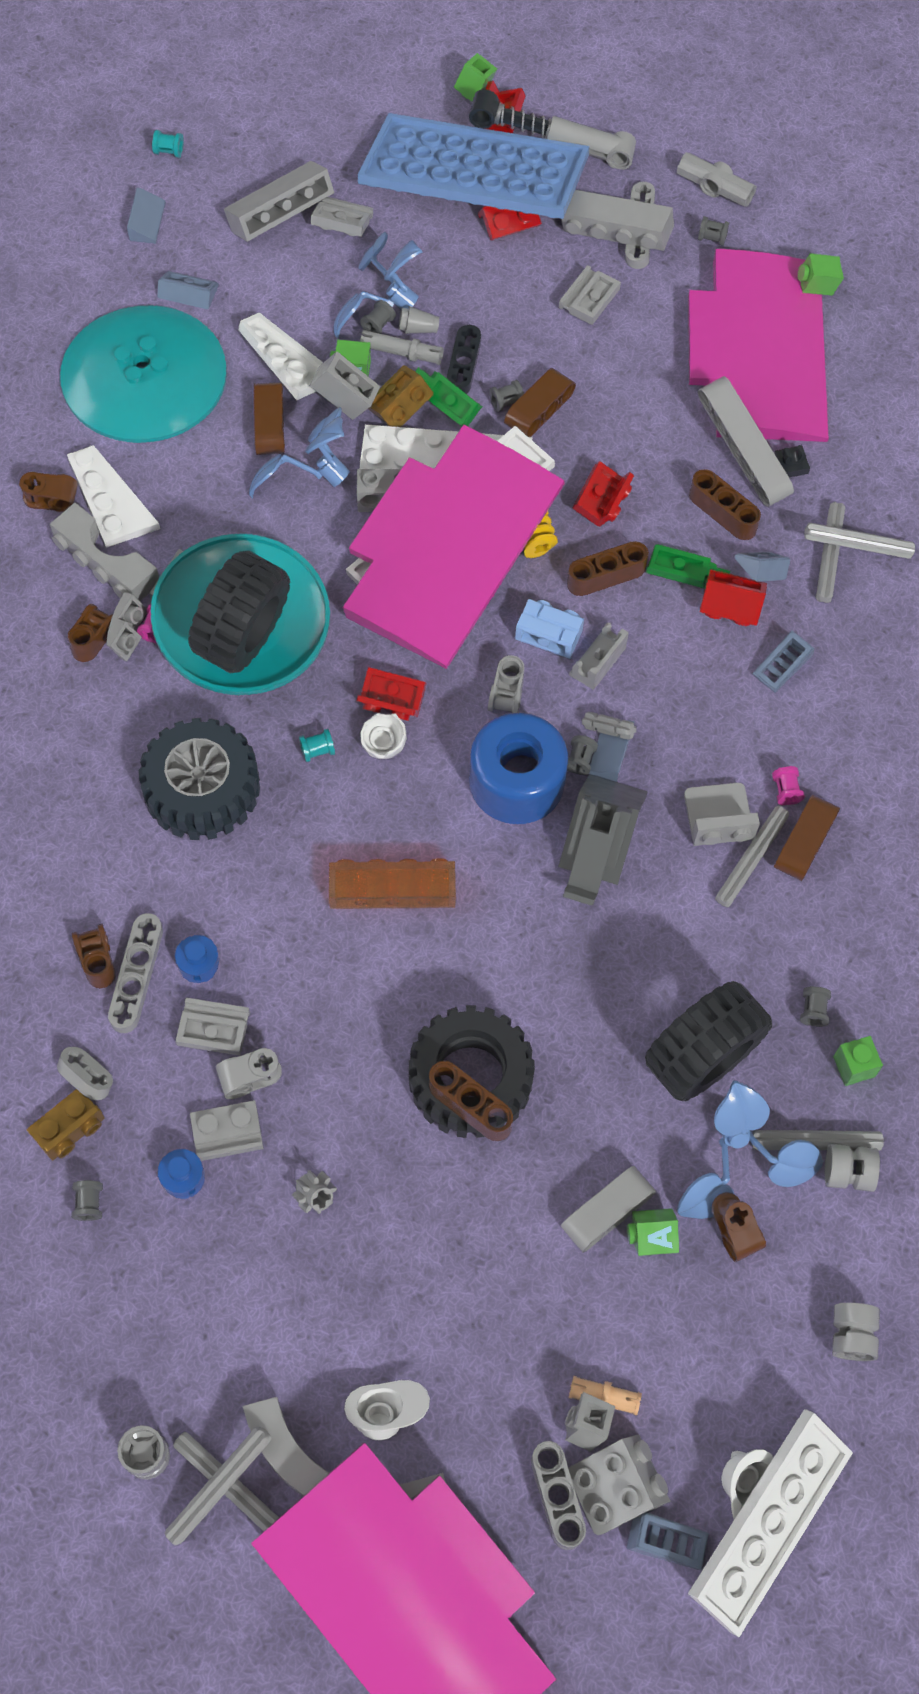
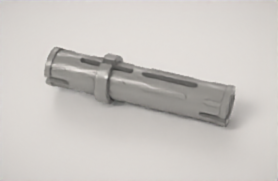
(412, 349)

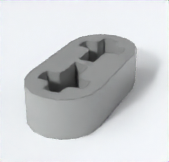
(84, 1073)

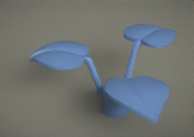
(398, 292)
(329, 465)
(736, 1115)

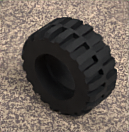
(239, 611)
(479, 1031)
(708, 1040)

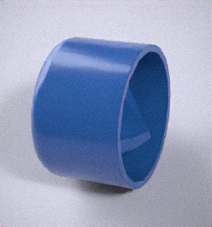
(518, 796)

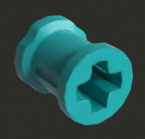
(167, 143)
(317, 745)

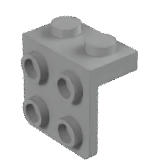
(720, 814)
(618, 1484)

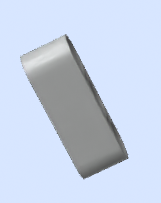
(608, 1208)
(560, 1477)

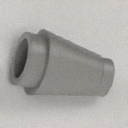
(417, 321)

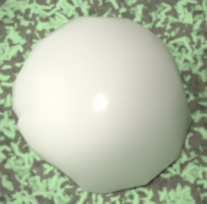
(383, 736)

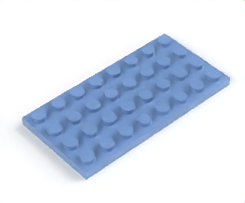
(474, 165)

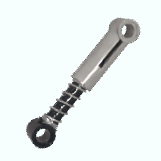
(614, 148)

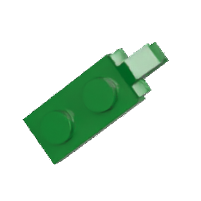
(450, 398)
(681, 566)

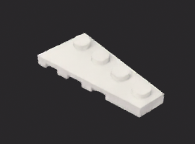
(283, 355)
(110, 500)

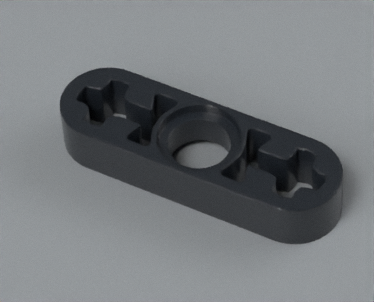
(461, 350)

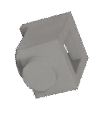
(589, 1422)

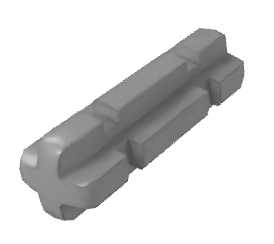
(609, 725)

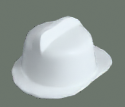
(386, 1407)
(743, 1474)

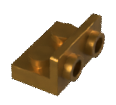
(401, 397)
(66, 1125)

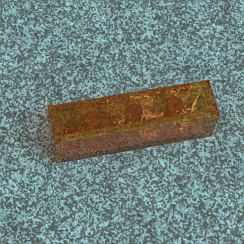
(392, 884)

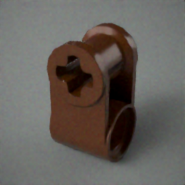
(51, 492)
(89, 628)
(94, 951)
(737, 1226)

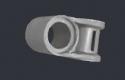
(507, 690)
(245, 1073)

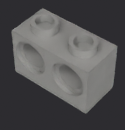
(372, 486)

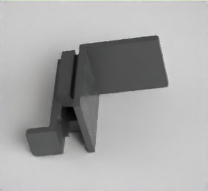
(599, 836)

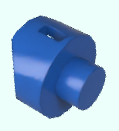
(197, 958)
(181, 1173)

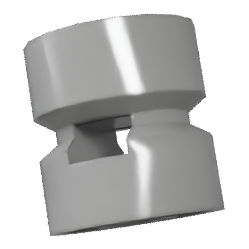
(840, 1167)
(856, 1331)
(143, 1452)

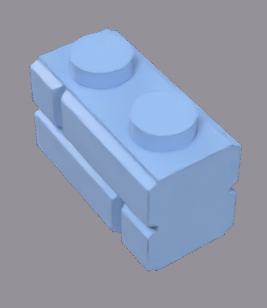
(549, 628)

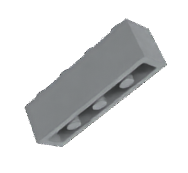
(279, 200)
(619, 220)

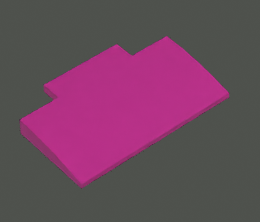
(764, 340)
(447, 543)
(404, 1585)

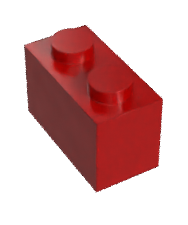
(733, 598)

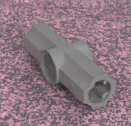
(716, 179)

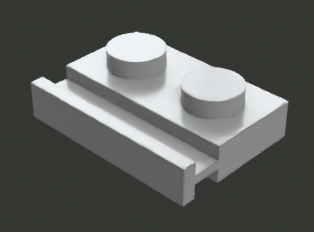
(342, 216)
(589, 295)
(213, 1026)
(226, 1130)

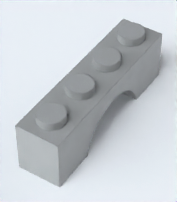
(78, 534)

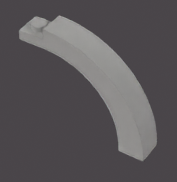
(290, 1460)

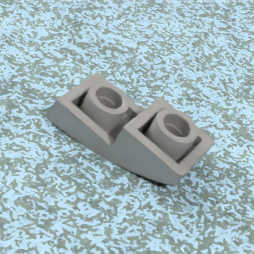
(125, 621)

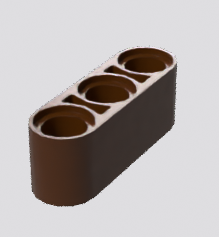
(540, 402)
(269, 418)
(713, 502)
(616, 559)
(807, 837)
(465, 1086)

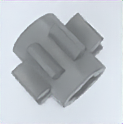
(314, 1192)

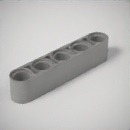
(745, 441)

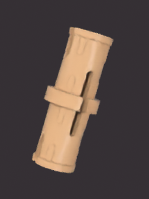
(620, 1398)

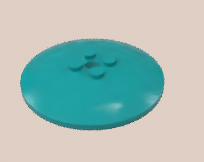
(150, 402)
(290, 646)

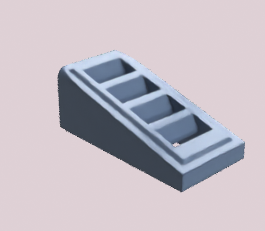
(797, 644)
(638, 1534)

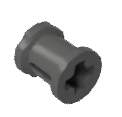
(713, 231)
(378, 317)
(505, 395)
(581, 755)
(815, 1006)
(87, 1200)

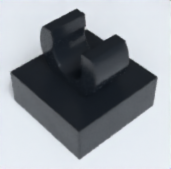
(793, 461)

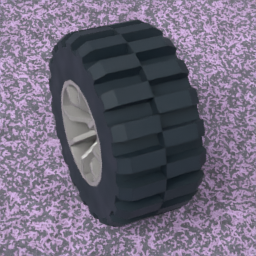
(199, 778)

